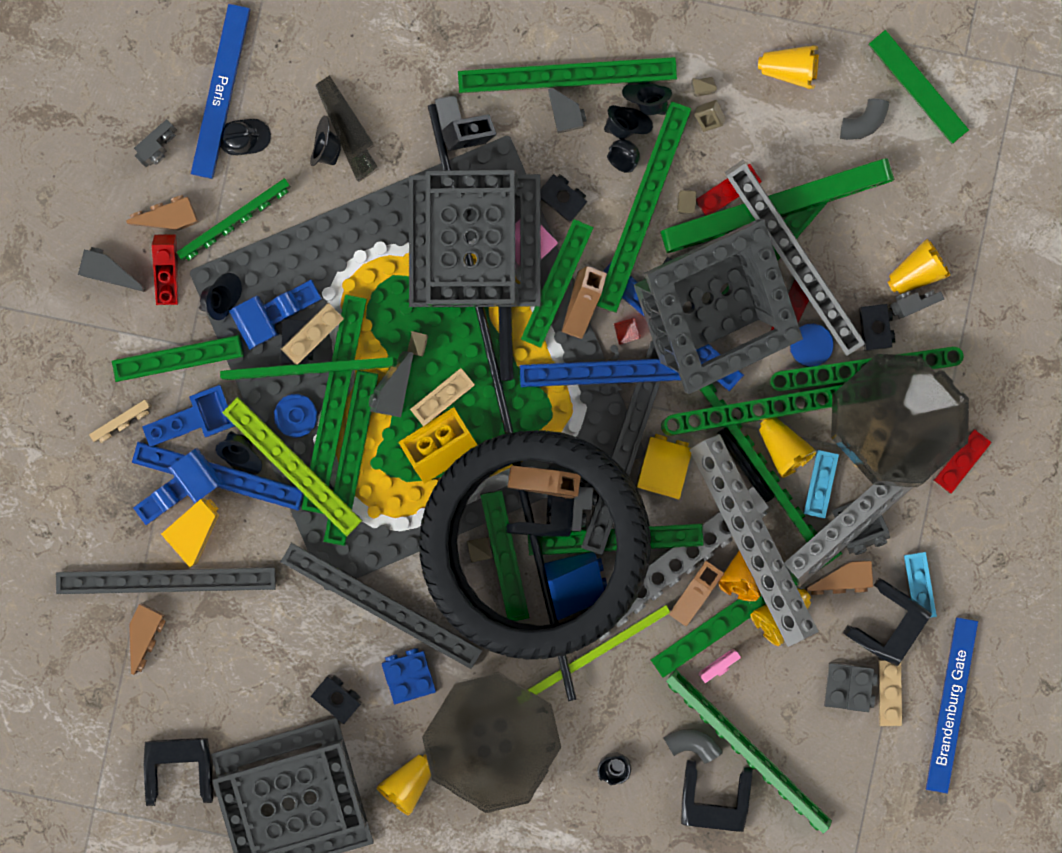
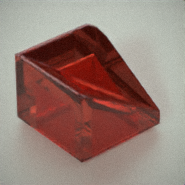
(626, 331)

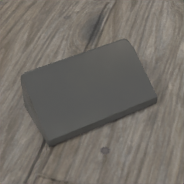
(447, 110)

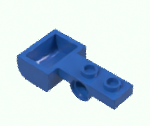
(258, 320)
(204, 414)
(191, 477)

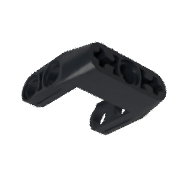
(558, 520)
(905, 633)
(177, 752)
(715, 815)

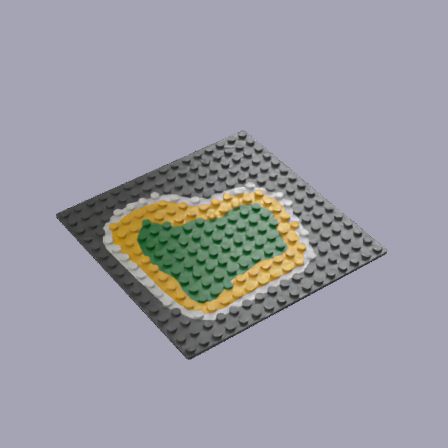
(366, 255)

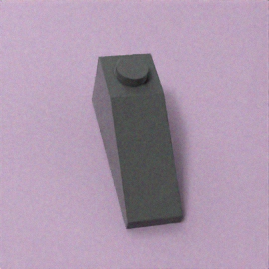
(103, 268)
(391, 391)

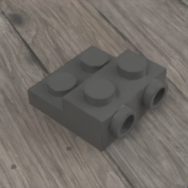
(150, 148)
(910, 303)
(585, 500)
(875, 534)
(850, 687)

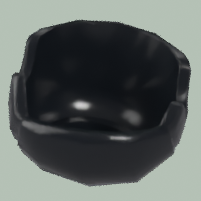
(624, 155)
(614, 768)

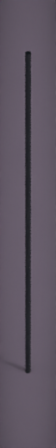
(506, 421)

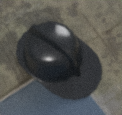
(648, 96)
(626, 122)
(245, 137)
(326, 144)
(221, 296)
(238, 453)

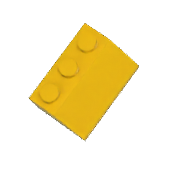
(437, 445)

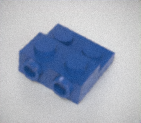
(408, 676)

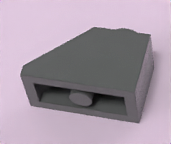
(566, 112)

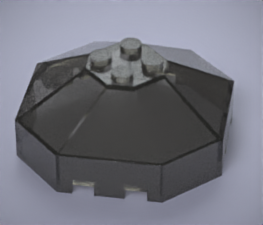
(899, 420)
(491, 742)

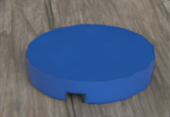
(814, 347)
(295, 415)

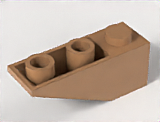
(172, 216)
(583, 301)
(544, 481)
(850, 575)
(696, 593)
(143, 629)

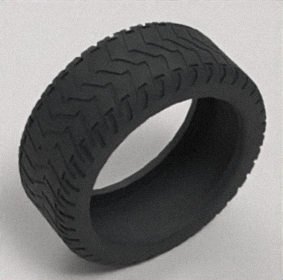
(446, 577)

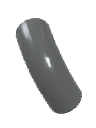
(866, 123)
(693, 741)

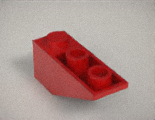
(165, 269)

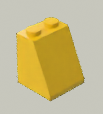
(664, 466)
(192, 530)

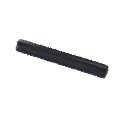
(505, 343)
(746, 465)

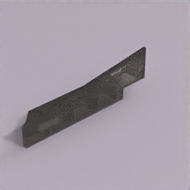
(348, 129)

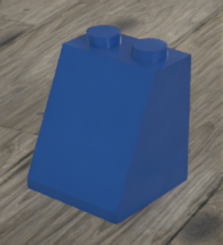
(575, 583)

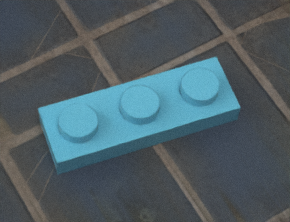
(821, 484)
(920, 581)

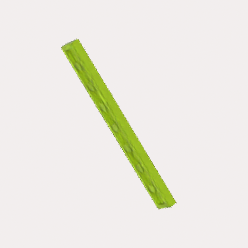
(292, 466)
(602, 648)

